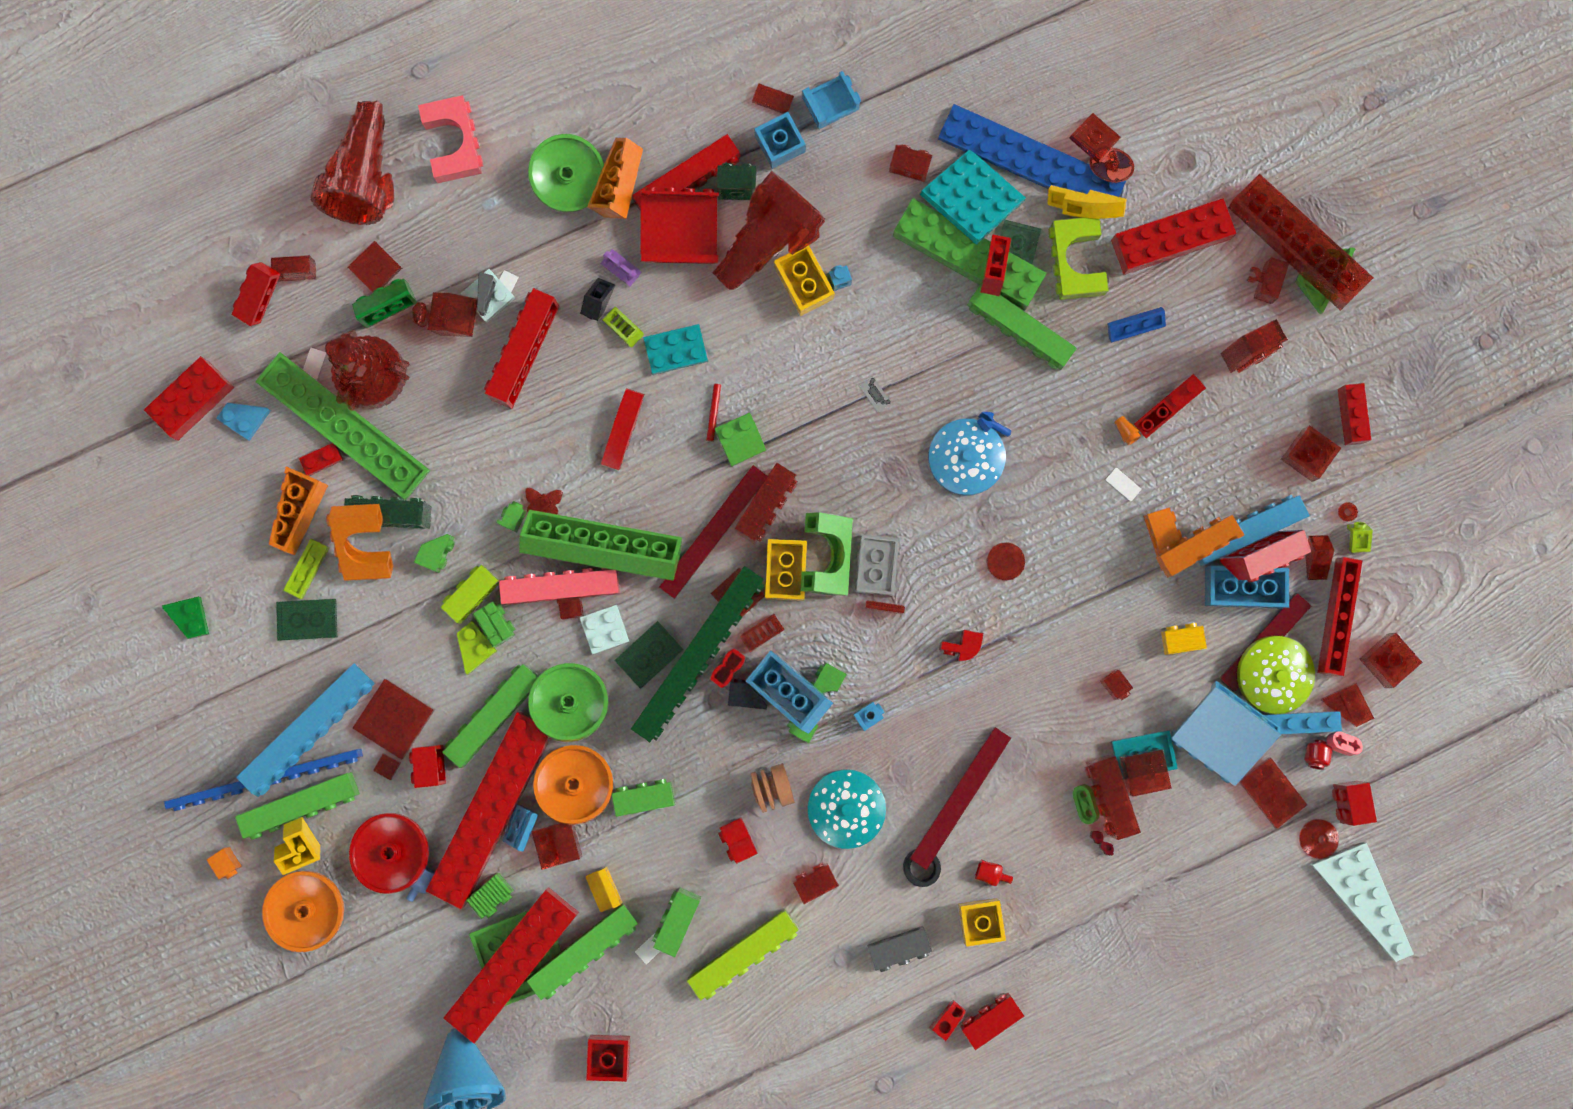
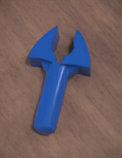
(986, 422)

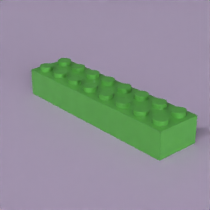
(945, 243)
(600, 545)

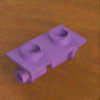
(620, 267)

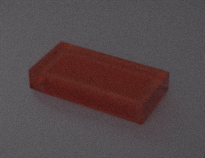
(772, 99)
(884, 607)

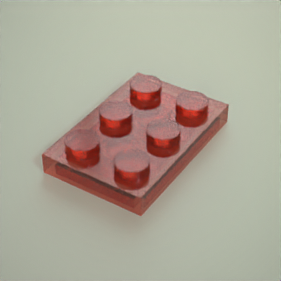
(1273, 793)

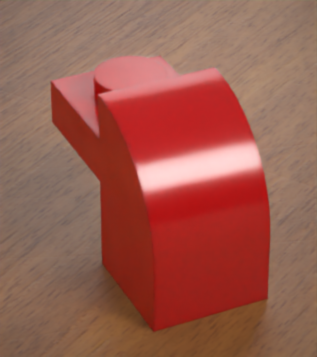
(969, 646)

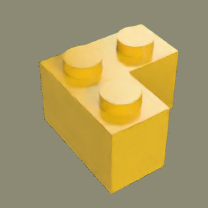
(299, 847)

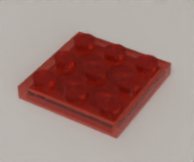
(393, 719)

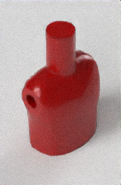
(991, 873)

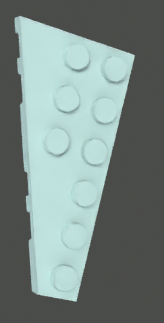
(1362, 890)

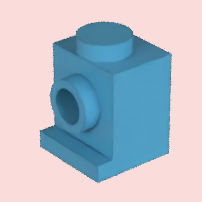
(839, 277)
(861, 715)

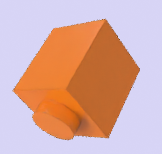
(224, 863)

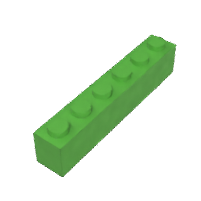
(1022, 327)
(491, 716)
(297, 805)
(581, 952)

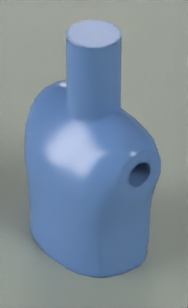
(421, 885)

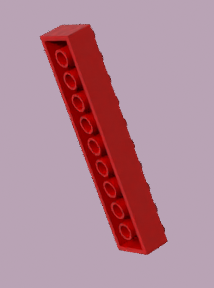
(489, 812)

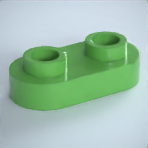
(1084, 804)

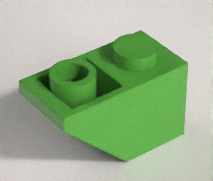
(433, 553)

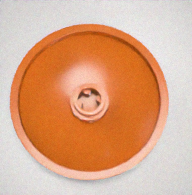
(573, 784)
(303, 911)

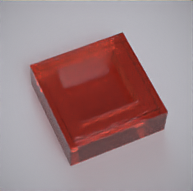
(387, 766)

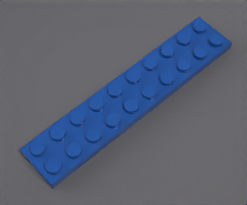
(1021, 154)

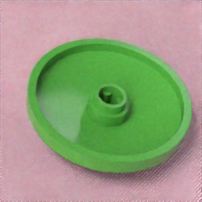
(565, 172)
(568, 702)

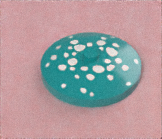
(846, 809)

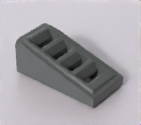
(486, 287)

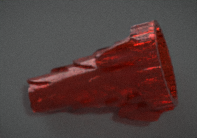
(353, 180)
(773, 219)
(366, 370)

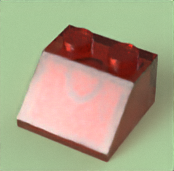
(452, 315)

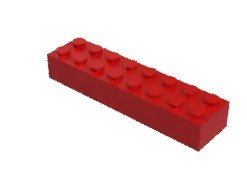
(511, 965)

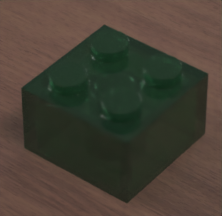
(736, 181)

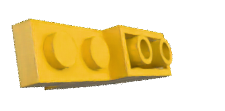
(1089, 205)

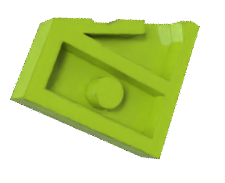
(474, 647)

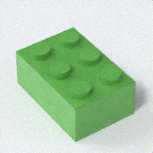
(676, 921)

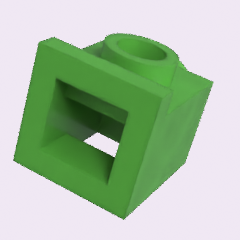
(512, 516)

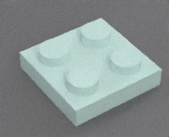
(500, 298)
(604, 629)

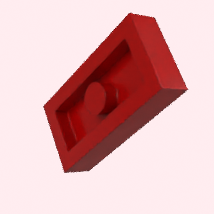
(321, 459)

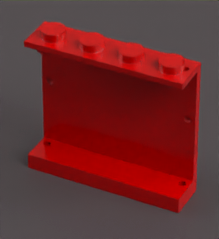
(678, 226)

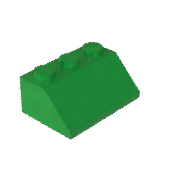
(384, 303)

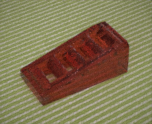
(748, 642)

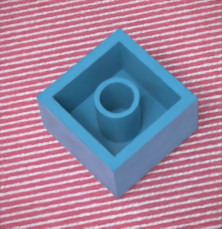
(780, 140)

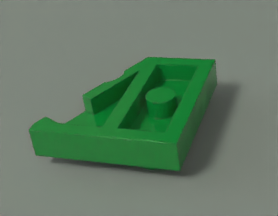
(188, 616)

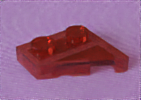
(1350, 704)

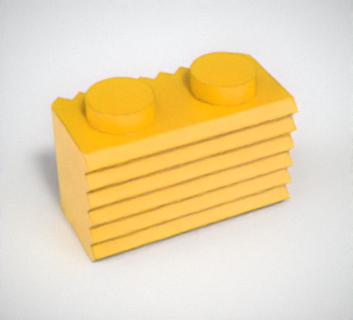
(1183, 640)

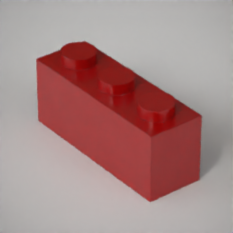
(255, 293)
(1354, 414)
(991, 1020)

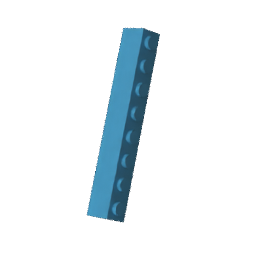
(305, 731)

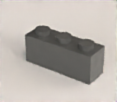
(899, 949)

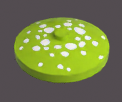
(1276, 674)

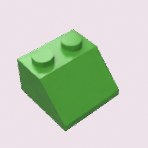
(740, 439)

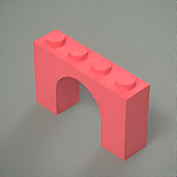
(465, 160)

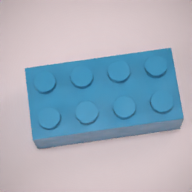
(1225, 590)
(789, 692)

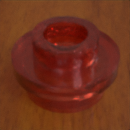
(1353, 511)

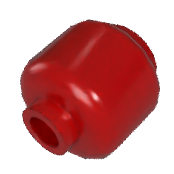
(1318, 755)

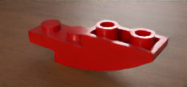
(1169, 406)

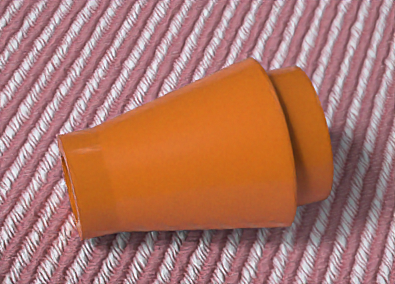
(1127, 431)

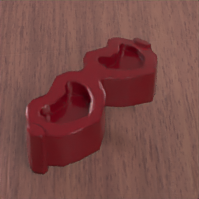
(1098, 838)

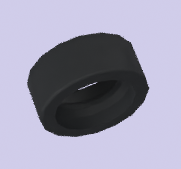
(921, 882)

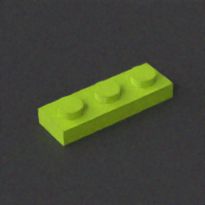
(306, 569)

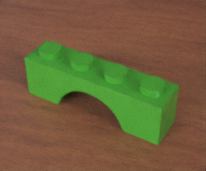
(828, 680)

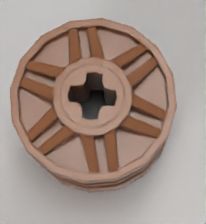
(772, 788)

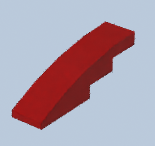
(622, 429)

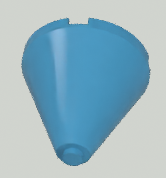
(463, 1078)

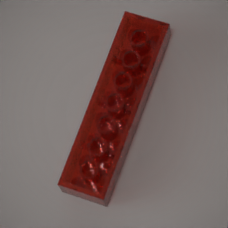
(1300, 242)

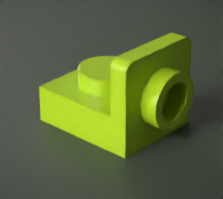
(1360, 537)

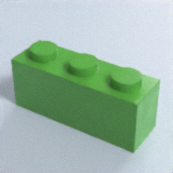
(643, 797)

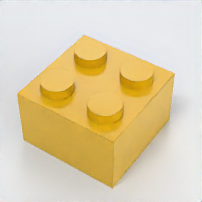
(981, 922)

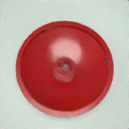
(388, 853)

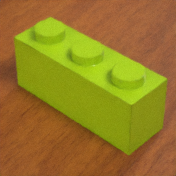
(470, 594)

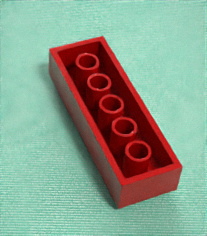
(1173, 236)
(521, 348)

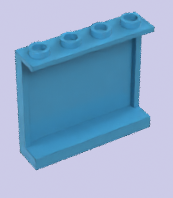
(1226, 734)

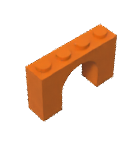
(353, 562)

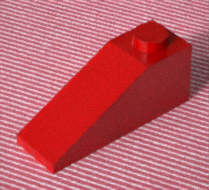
(995, 265)

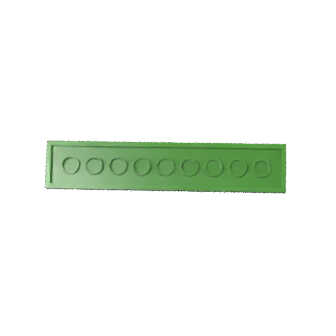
(342, 426)

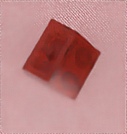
(556, 845)

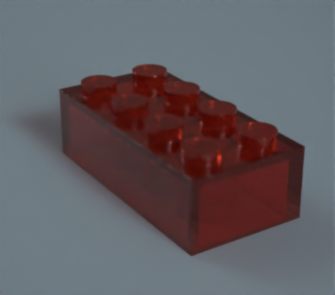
(1254, 347)
(765, 504)
(1112, 797)

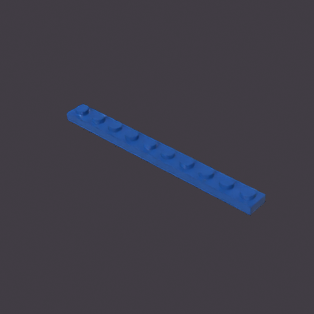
(237, 787)

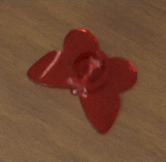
(542, 502)

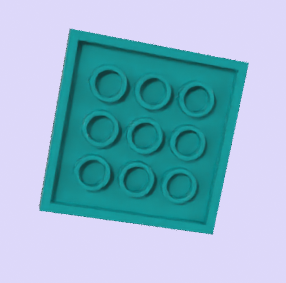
(972, 196)

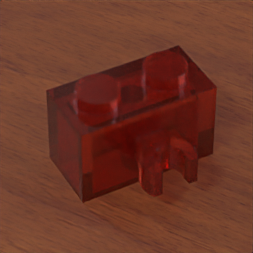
(1269, 280)

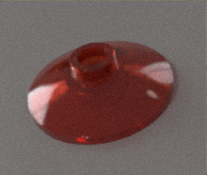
(1310, 836)

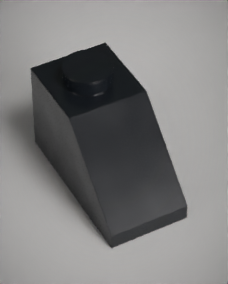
(597, 299)
(744, 696)

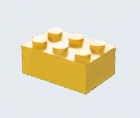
(804, 280)
(784, 569)

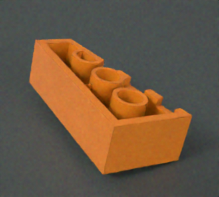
(617, 180)
(295, 510)
(1199, 546)

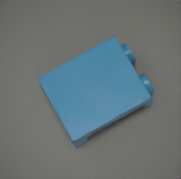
(831, 100)

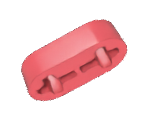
(1345, 740)

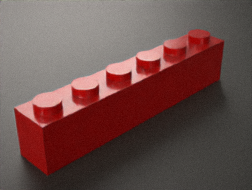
(696, 169)
(1339, 616)

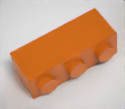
(1162, 529)

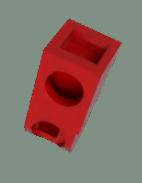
(948, 1020)

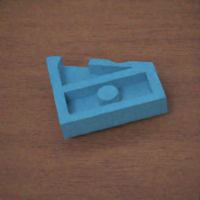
(243, 418)

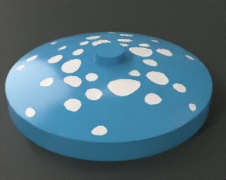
(966, 457)

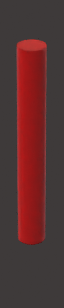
(713, 412)

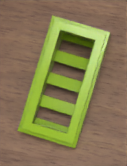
(632, 335)

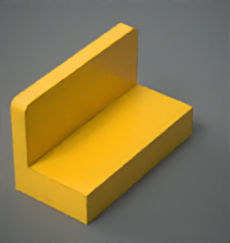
(603, 889)

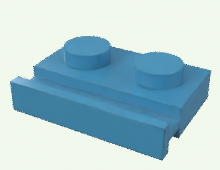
(520, 827)

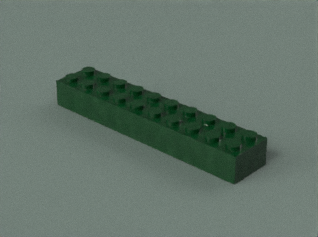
(697, 654)

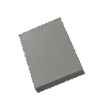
(877, 565)

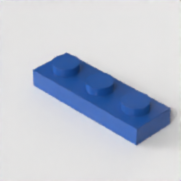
(1136, 324)

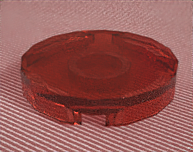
(1005, 561)

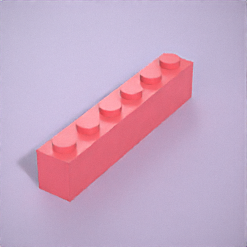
(553, 587)

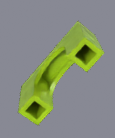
(1069, 282)

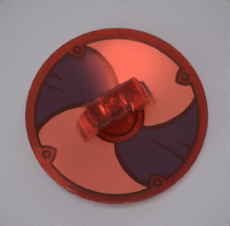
(1114, 166)

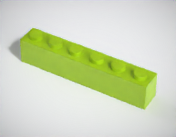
(743, 954)

